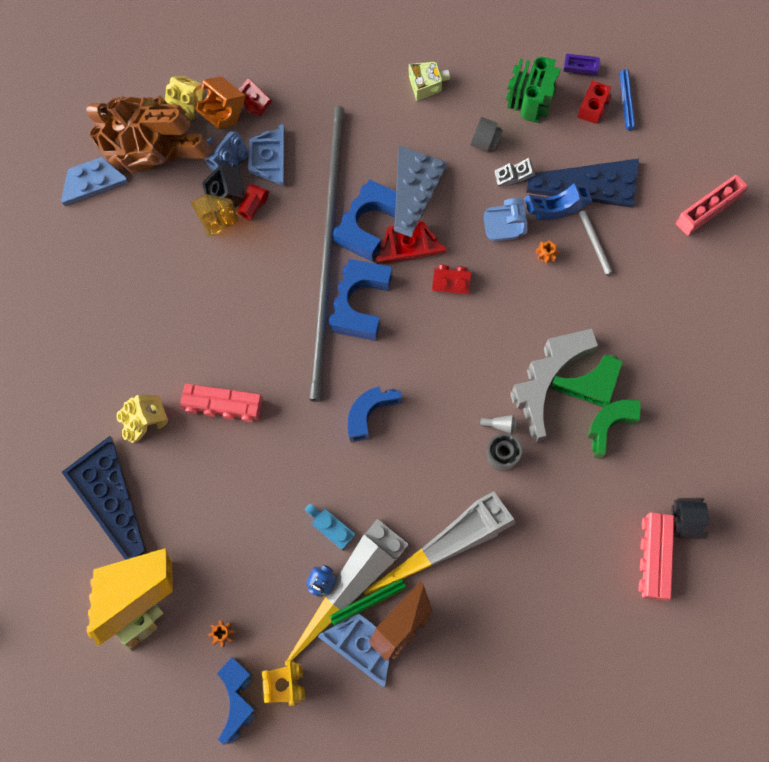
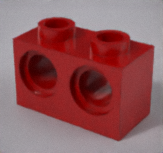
(594, 102)

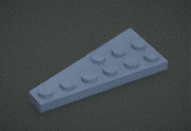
(416, 183)

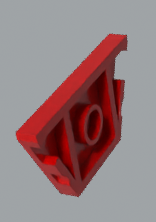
(403, 247)

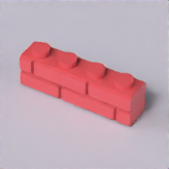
(711, 205)
(221, 402)
(658, 556)

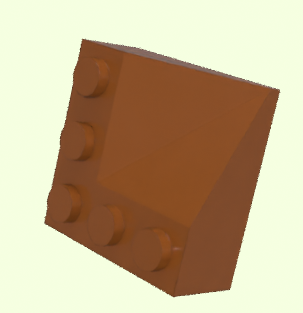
(401, 623)

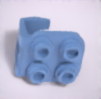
(228, 152)
(506, 221)

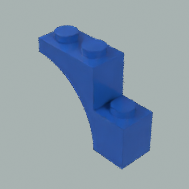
(241, 711)

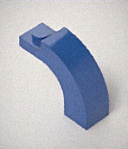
(560, 205)
(365, 406)

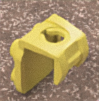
(185, 93)
(137, 418)

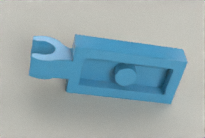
(330, 527)

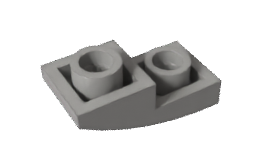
(513, 174)

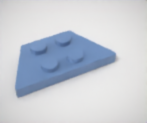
(267, 155)
(90, 180)
(352, 642)

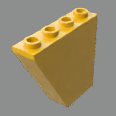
(126, 592)

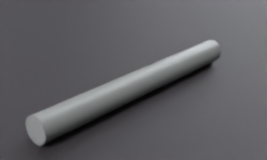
(595, 241)

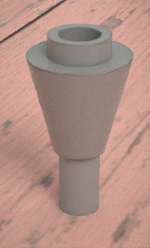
(503, 423)

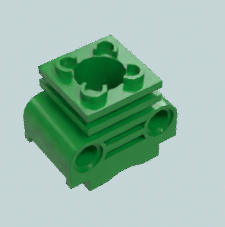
(533, 88)

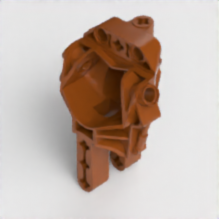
(134, 127)

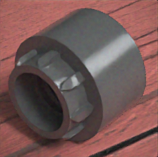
(486, 135)
(507, 442)

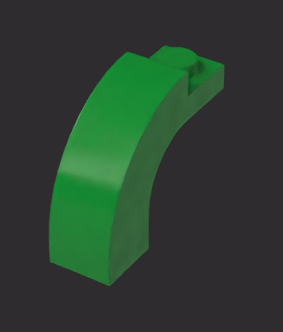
(614, 413)

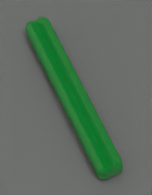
(367, 602)

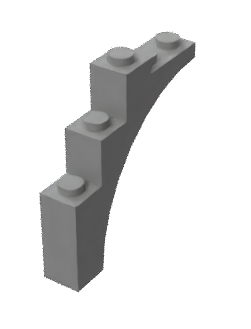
(560, 353)

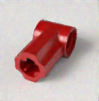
(254, 198)

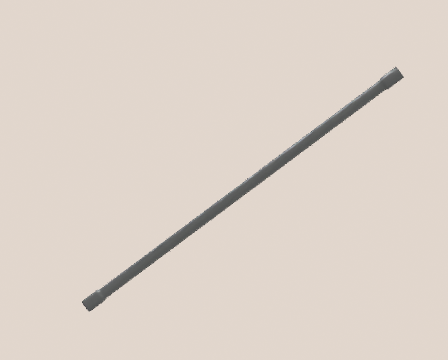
(316, 385)

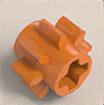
(544, 249)
(217, 629)

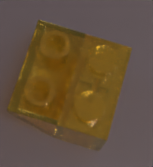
(214, 213)

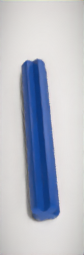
(627, 99)

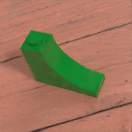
(593, 387)

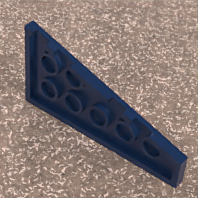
(607, 182)
(103, 489)

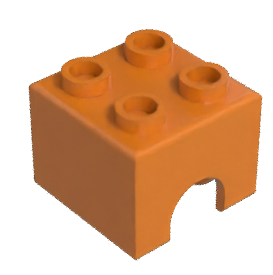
(222, 103)

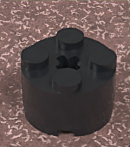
(690, 518)

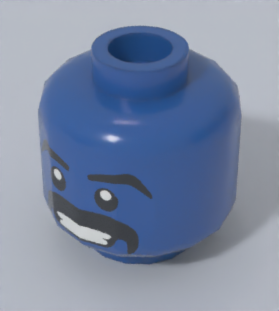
(321, 581)

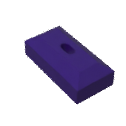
(581, 64)

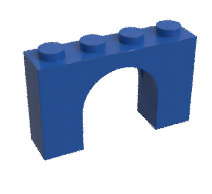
(349, 236)
(358, 275)

